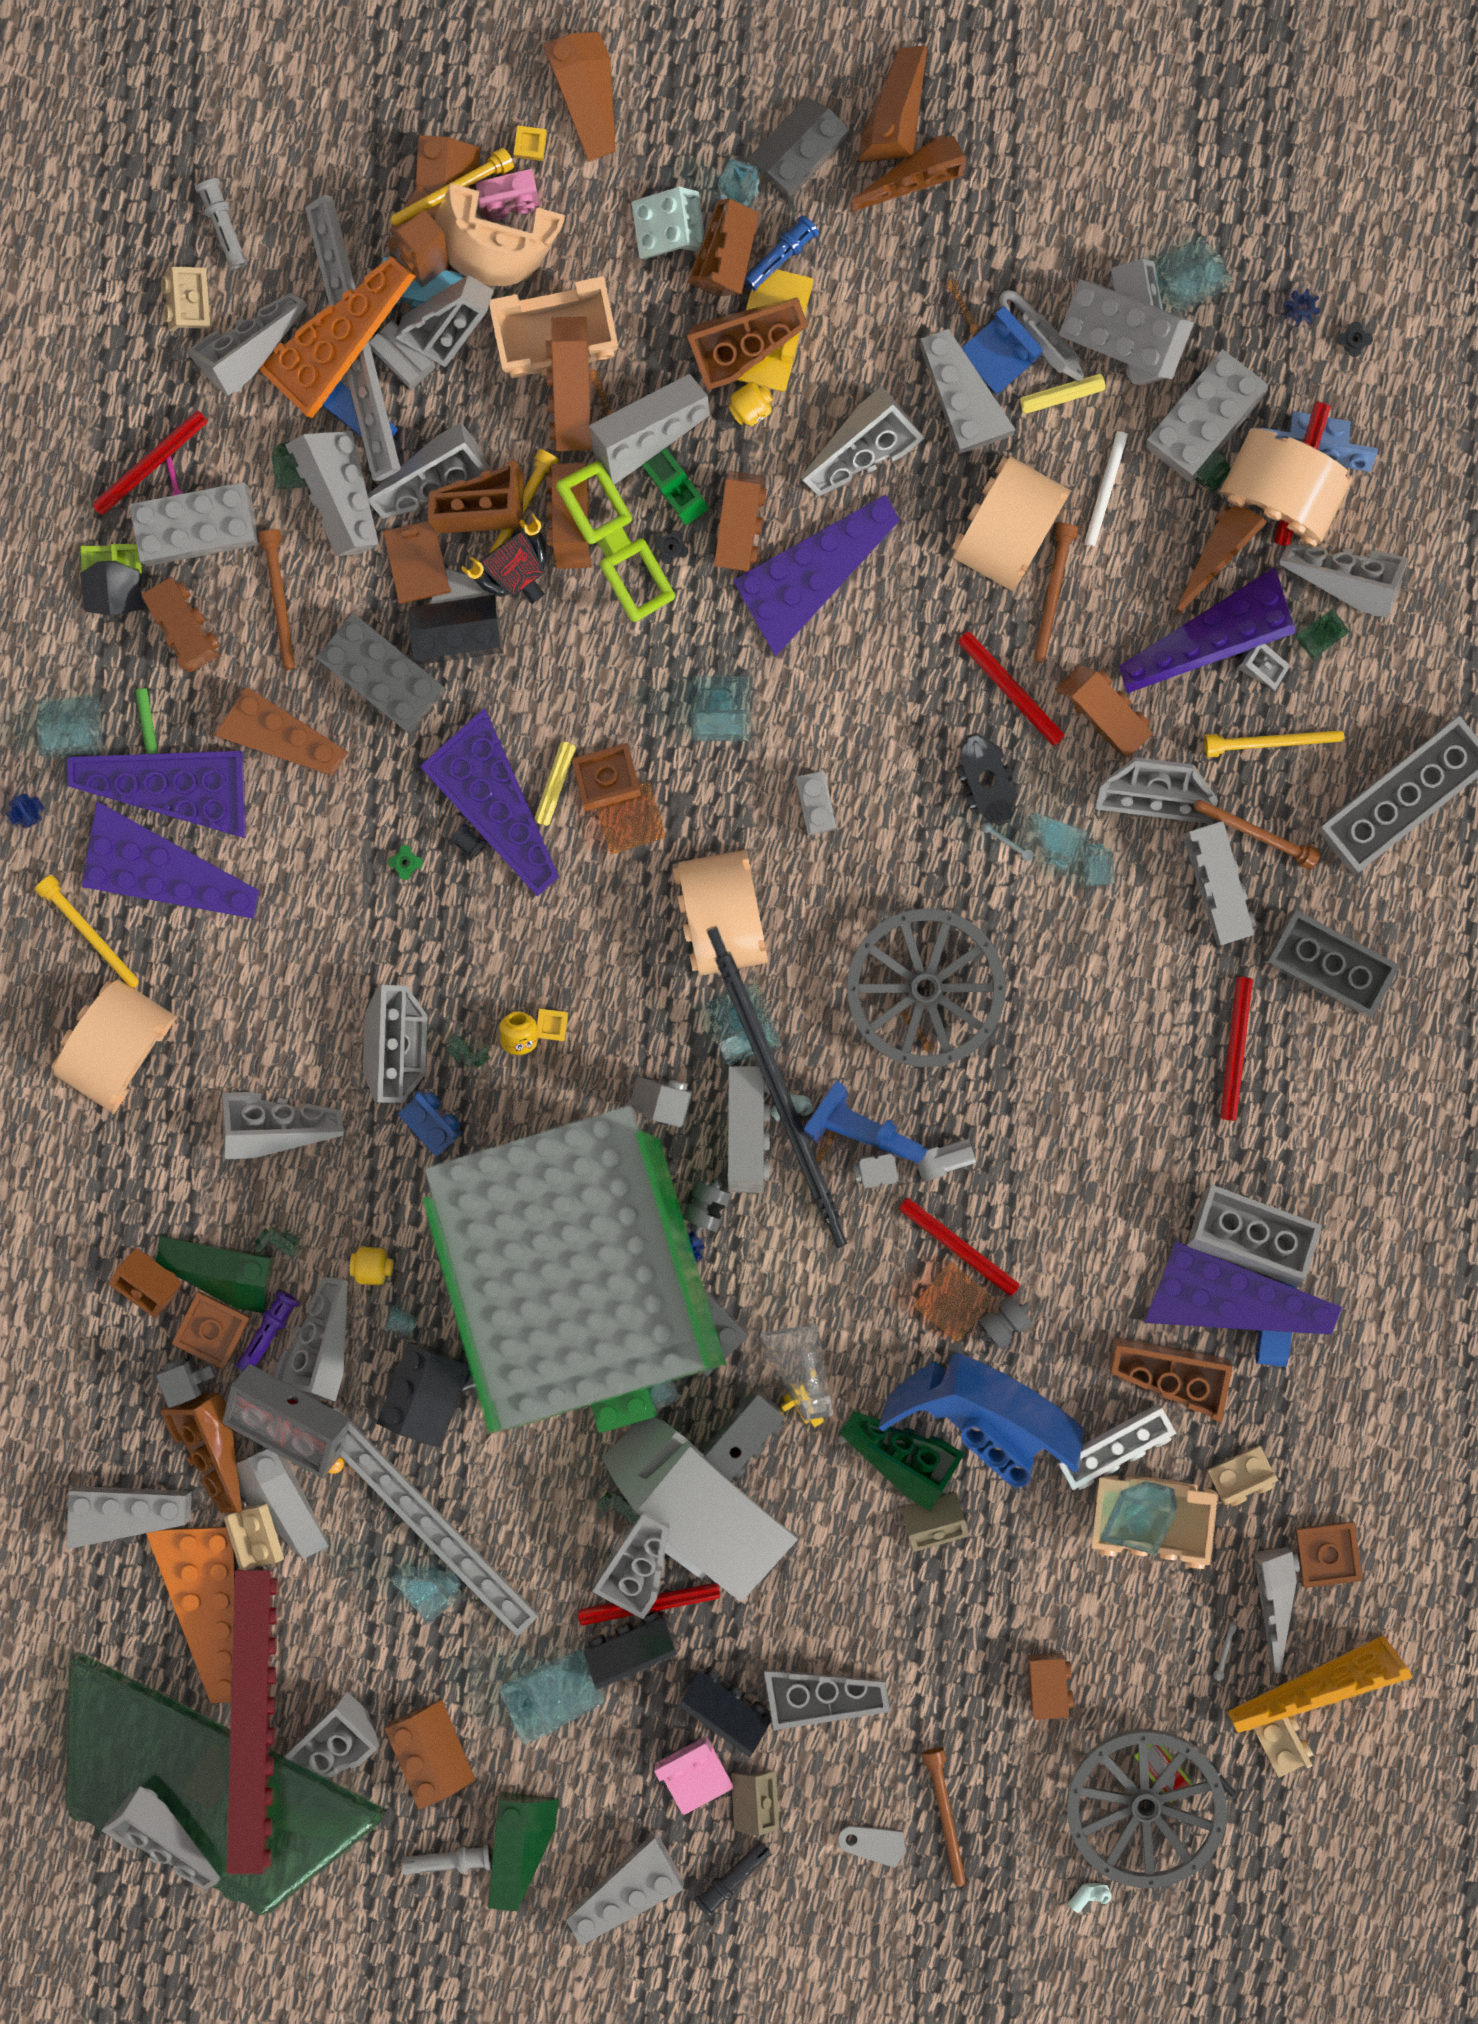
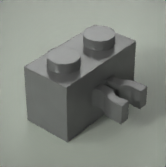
(183, 1380)

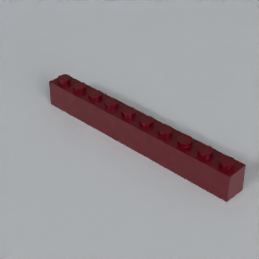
(251, 1722)

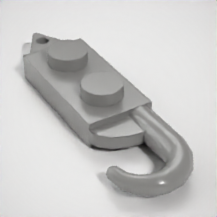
(1055, 348)

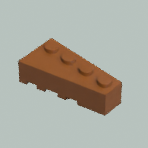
(570, 383)
(270, 730)
(1175, 1374)

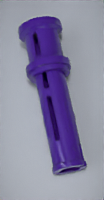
(274, 1319)

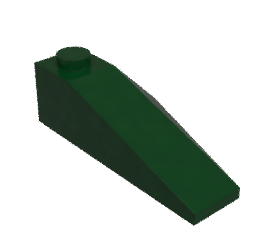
(224, 1272)
(909, 1461)
(520, 1841)

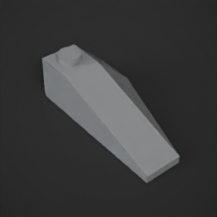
(1360, 581)
(635, 1566)
(150, 1826)

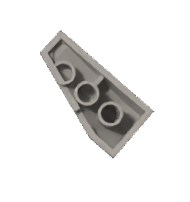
(238, 354)
(868, 436)
(441, 462)
(265, 1127)
(317, 1352)
(271, 1481)
(1277, 1588)
(337, 1740)

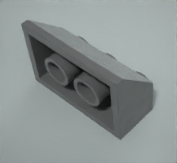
(799, 146)

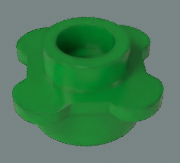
(397, 862)

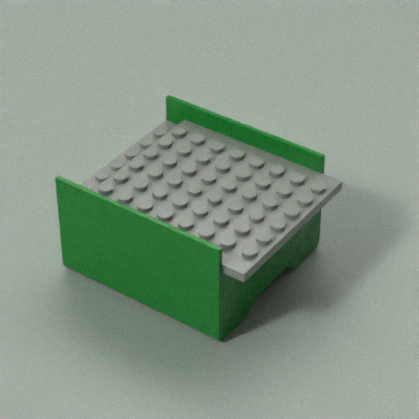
(571, 1273)

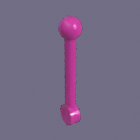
(176, 491)

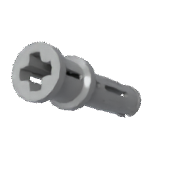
(217, 211)
(462, 1859)

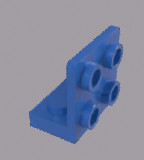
(1002, 351)
(430, 1122)

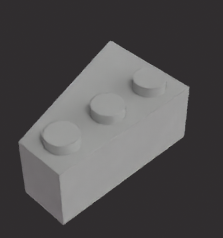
(445, 320)
(661, 1101)

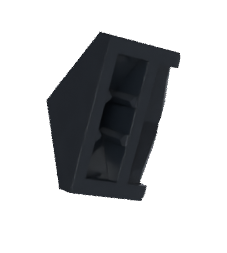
(111, 588)

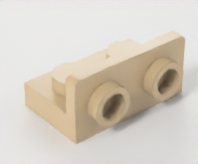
(186, 298)
(1242, 1476)
(253, 1537)
(1283, 1745)

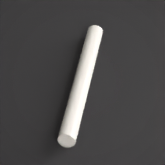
(1106, 488)

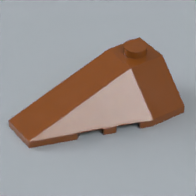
(585, 82)
(894, 117)
(444, 161)
(929, 166)
(740, 340)
(1226, 539)
(210, 1446)

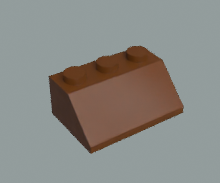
(429, 1754)

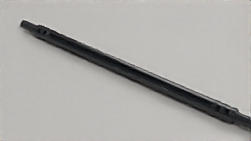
(776, 1086)

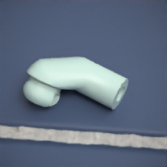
(801, 1103)
(1090, 1892)

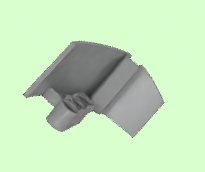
(710, 1519)

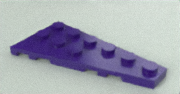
(800, 580)
(1235, 624)
(186, 786)
(484, 788)
(1219, 1294)

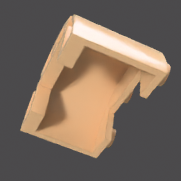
(490, 250)
(526, 325)
(1288, 483)
(1010, 522)
(720, 894)
(111, 1043)
(1189, 1532)

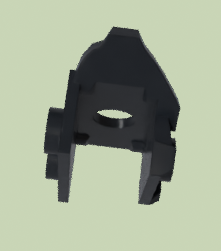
(982, 755)

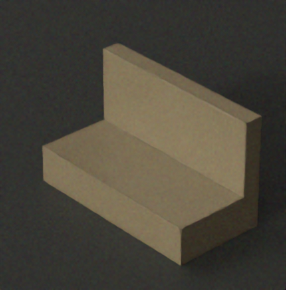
(936, 1526)
(755, 1802)

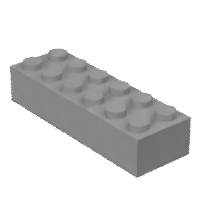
(1403, 796)

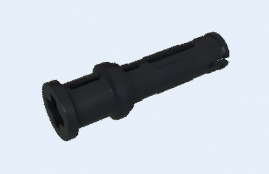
(723, 1887)

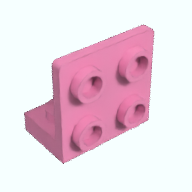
(508, 195)
(694, 1775)

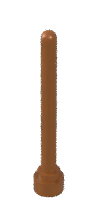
(1064, 536)
(270, 543)
(1305, 855)
(934, 1760)

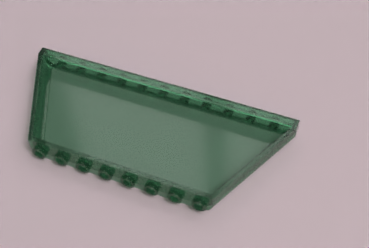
(137, 1737)

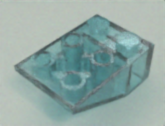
(550, 1696)

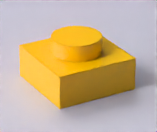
(530, 143)
(552, 1024)

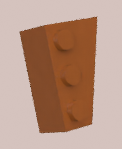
(420, 248)
(725, 249)
(481, 503)
(740, 521)
(565, 537)
(181, 624)
(1106, 709)

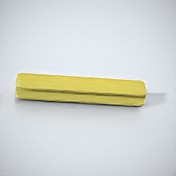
(1062, 393)
(554, 783)

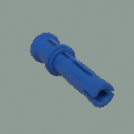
(789, 244)

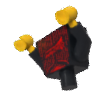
(513, 565)

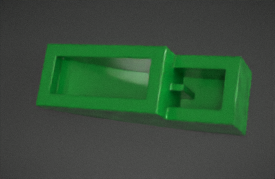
(675, 486)

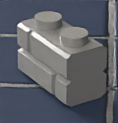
(400, 358)
(815, 803)
(876, 1170)

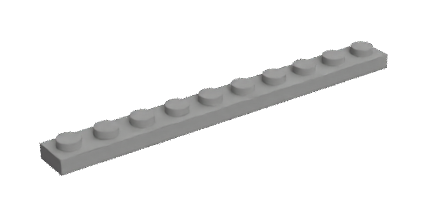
(362, 373)
(436, 1531)

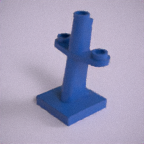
(837, 1117)

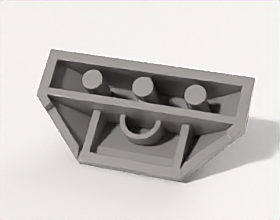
(1156, 790)
(394, 1044)

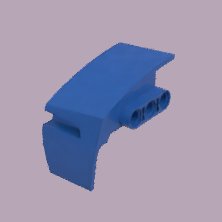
(996, 1404)

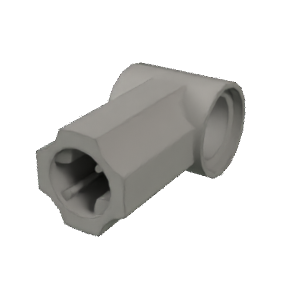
(945, 1159)

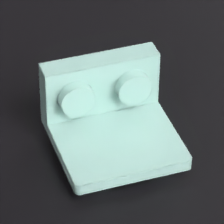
(668, 222)

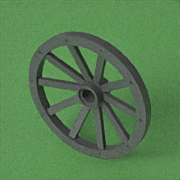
(983, 945)
(1185, 1750)

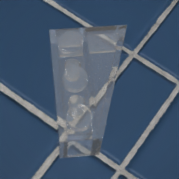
(801, 1367)

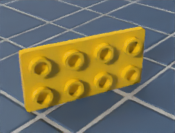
(777, 366)

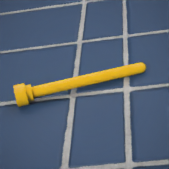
(498, 163)
(543, 466)
(1217, 744)
(51, 891)

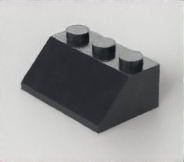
(455, 630)
(424, 1394)
(630, 1649)
(725, 1710)

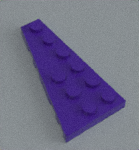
(145, 865)

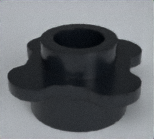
(1346, 339)
(674, 539)

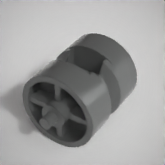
(708, 1200)
(1009, 1319)

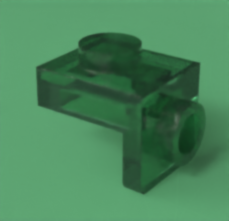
(285, 468)
(1213, 471)
(1322, 634)
(460, 1050)
(285, 1241)
(619, 1502)

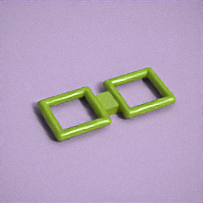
(615, 541)

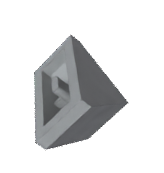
(1264, 666)

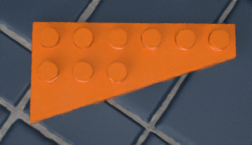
(329, 343)
(200, 1582)

